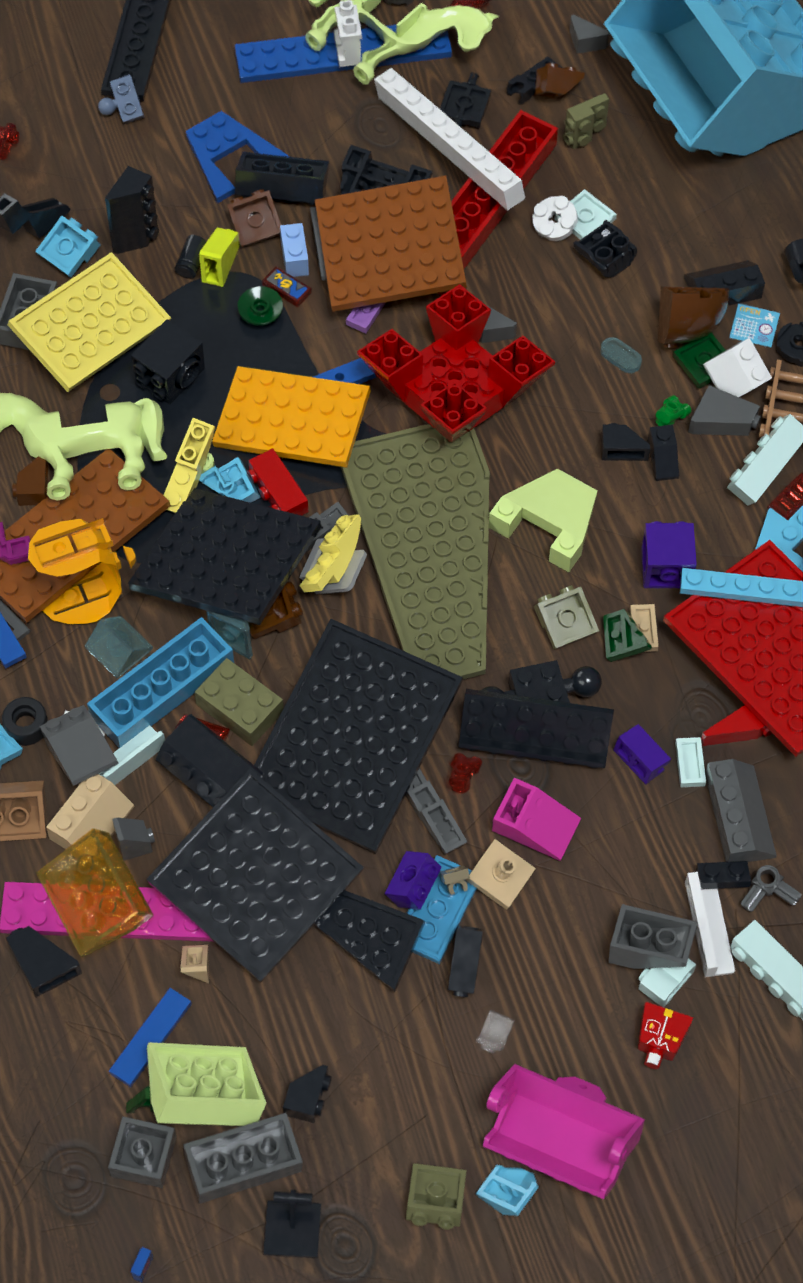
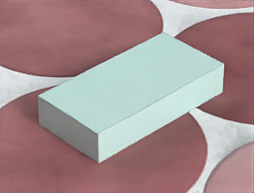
(690, 762)

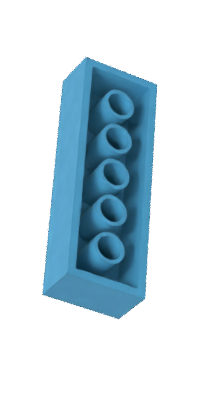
(159, 682)

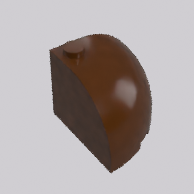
(690, 313)

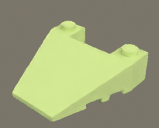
(554, 504)

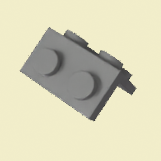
(348, 579)

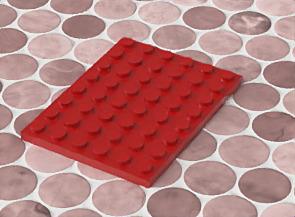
(753, 645)

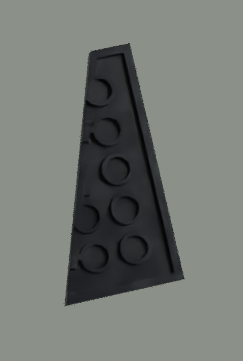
(372, 934)

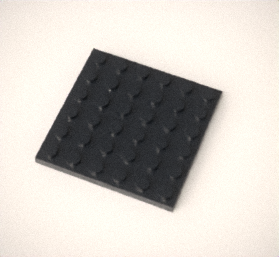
(225, 556)
(255, 875)

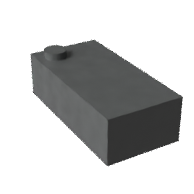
(243, 1158)

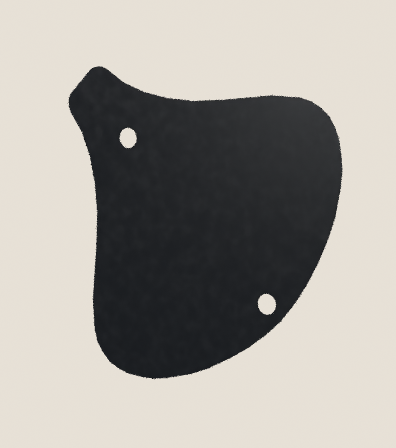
(228, 342)

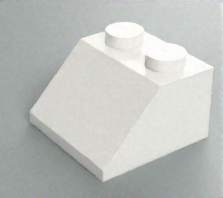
(738, 369)

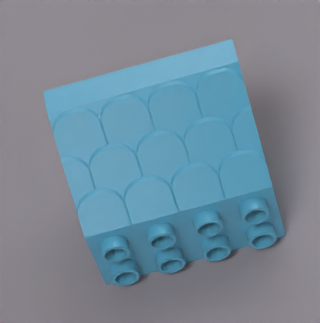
(717, 67)

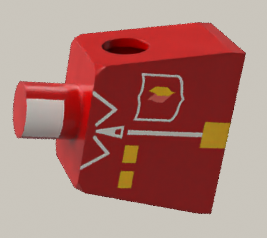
(662, 1033)

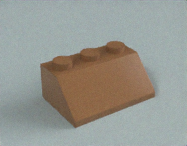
(22, 811)

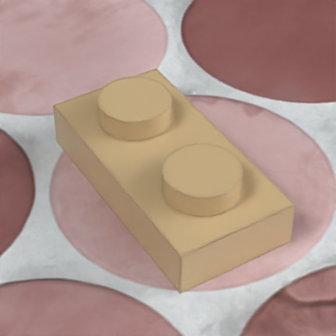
(646, 620)

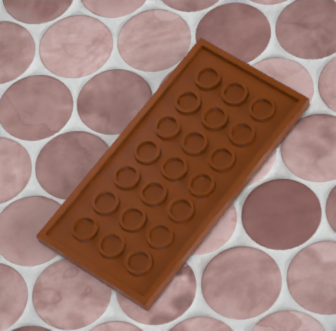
(92, 497)

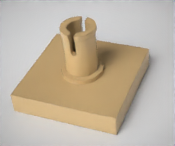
(500, 874)

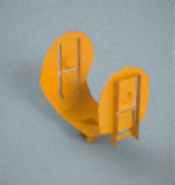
(107, 570)

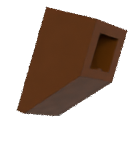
(556, 81)

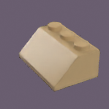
(89, 807)

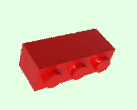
(277, 483)

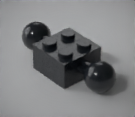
(546, 682)

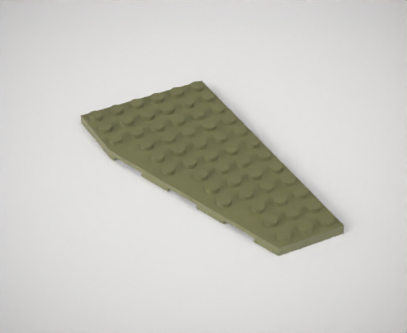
(428, 539)

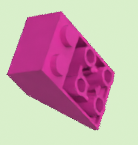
(535, 820)

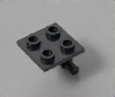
(292, 1225)

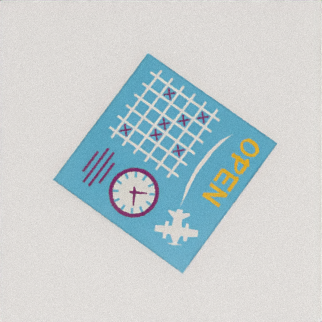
(754, 324)

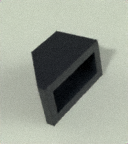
(622, 444)
(663, 452)

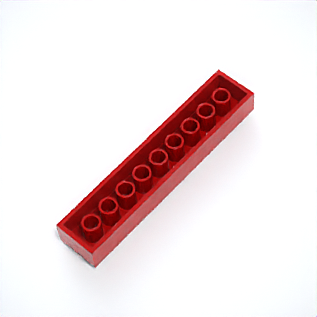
(523, 151)

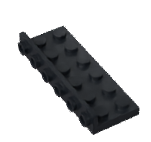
(535, 728)

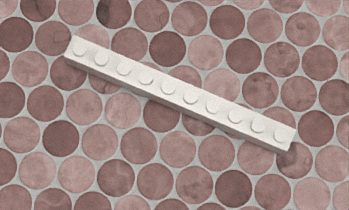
(450, 139)

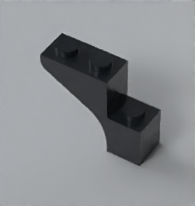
(35, 217)

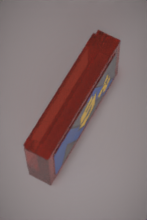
(287, 286)

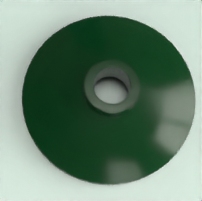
(260, 298)

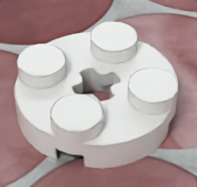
(549, 207)

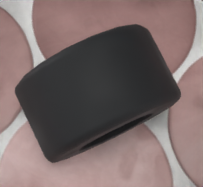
(24, 707)

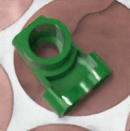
(671, 410)

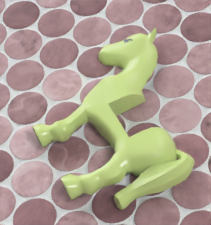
(412, 33)
(128, 428)

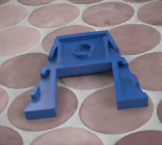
(218, 138)

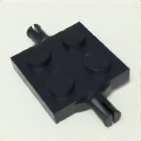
(466, 102)

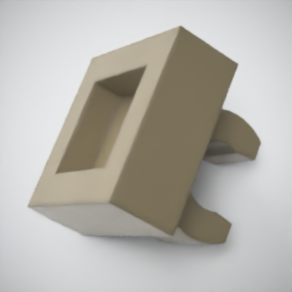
(453, 876)

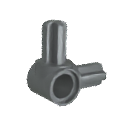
(761, 889)

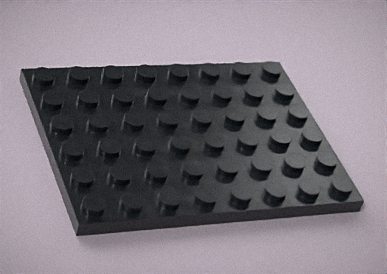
(356, 733)

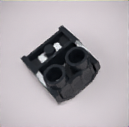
(607, 249)

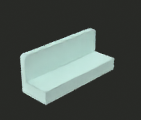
(134, 754)

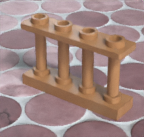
(772, 394)

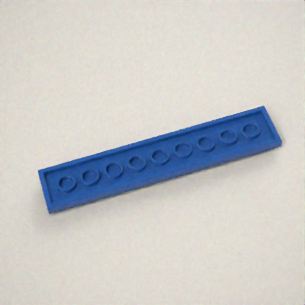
(296, 58)

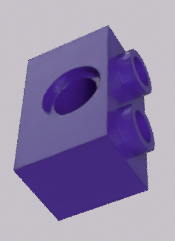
(413, 880)

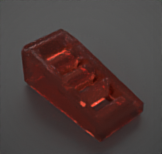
(795, 485)

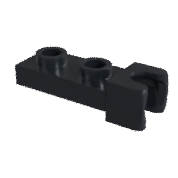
(526, 83)

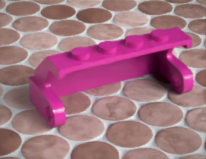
(562, 1129)

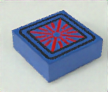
(141, 1264)

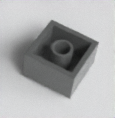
(142, 1152)

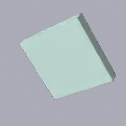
(590, 214)

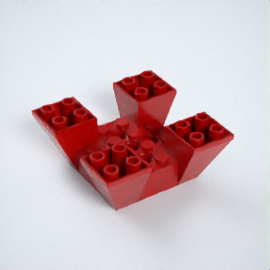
(455, 379)

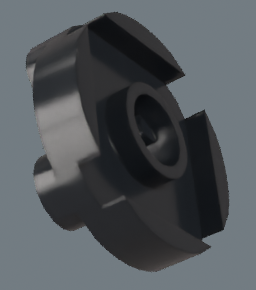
(785, 343)

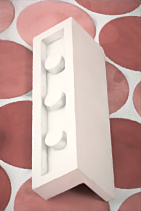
(710, 928)

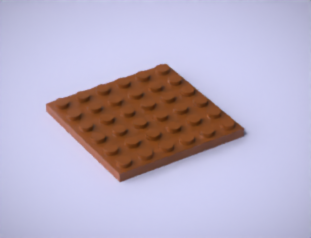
(389, 243)

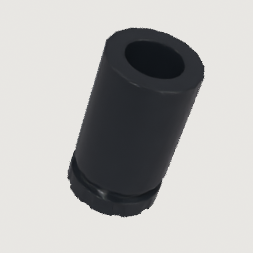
(189, 258)

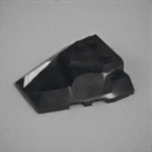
(364, 173)

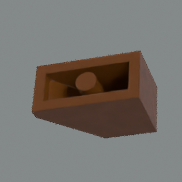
(32, 483)

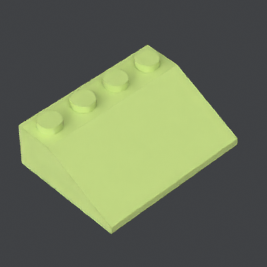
(203, 1085)

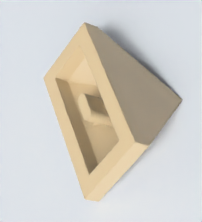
(195, 962)

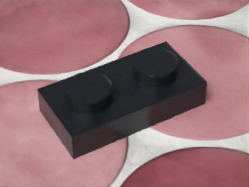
(724, 875)

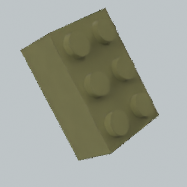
(239, 701)

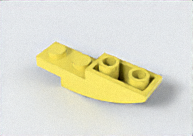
(189, 462)
(337, 553)

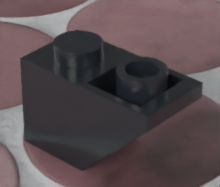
(305, 1095)

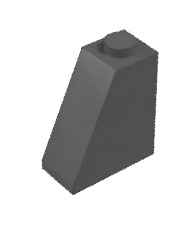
(724, 414)

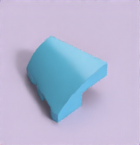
(231, 481)

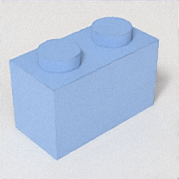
(294, 249)

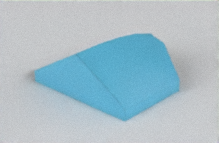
(508, 1189)

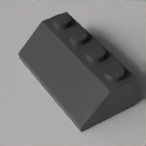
(739, 811)

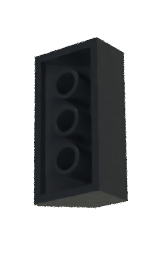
(283, 176)
(132, 211)
(203, 760)

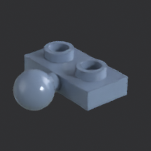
(125, 100)

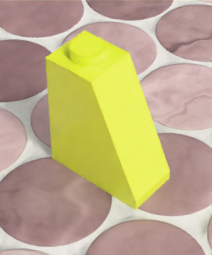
(218, 256)

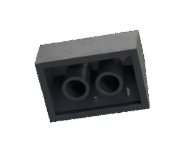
(741, 278)

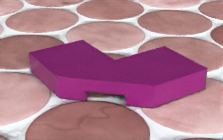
(13, 550)

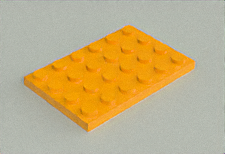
(292, 415)

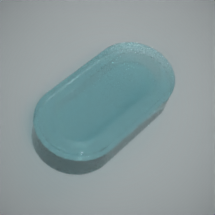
(621, 355)

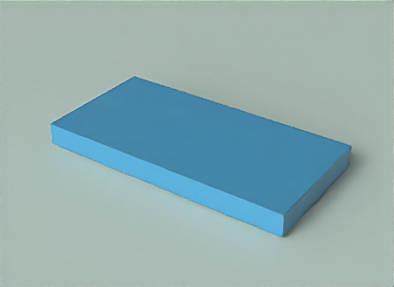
(441, 915)

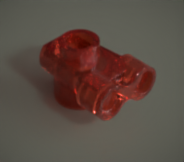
(8, 137)
(462, 772)

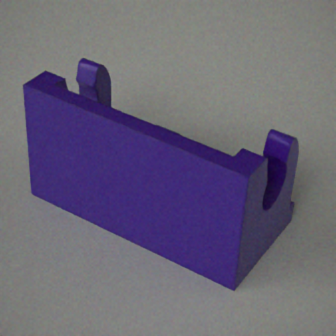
(641, 753)

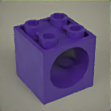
(665, 552)

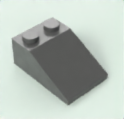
(78, 745)
(650, 939)

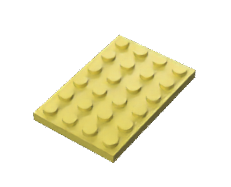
(88, 321)

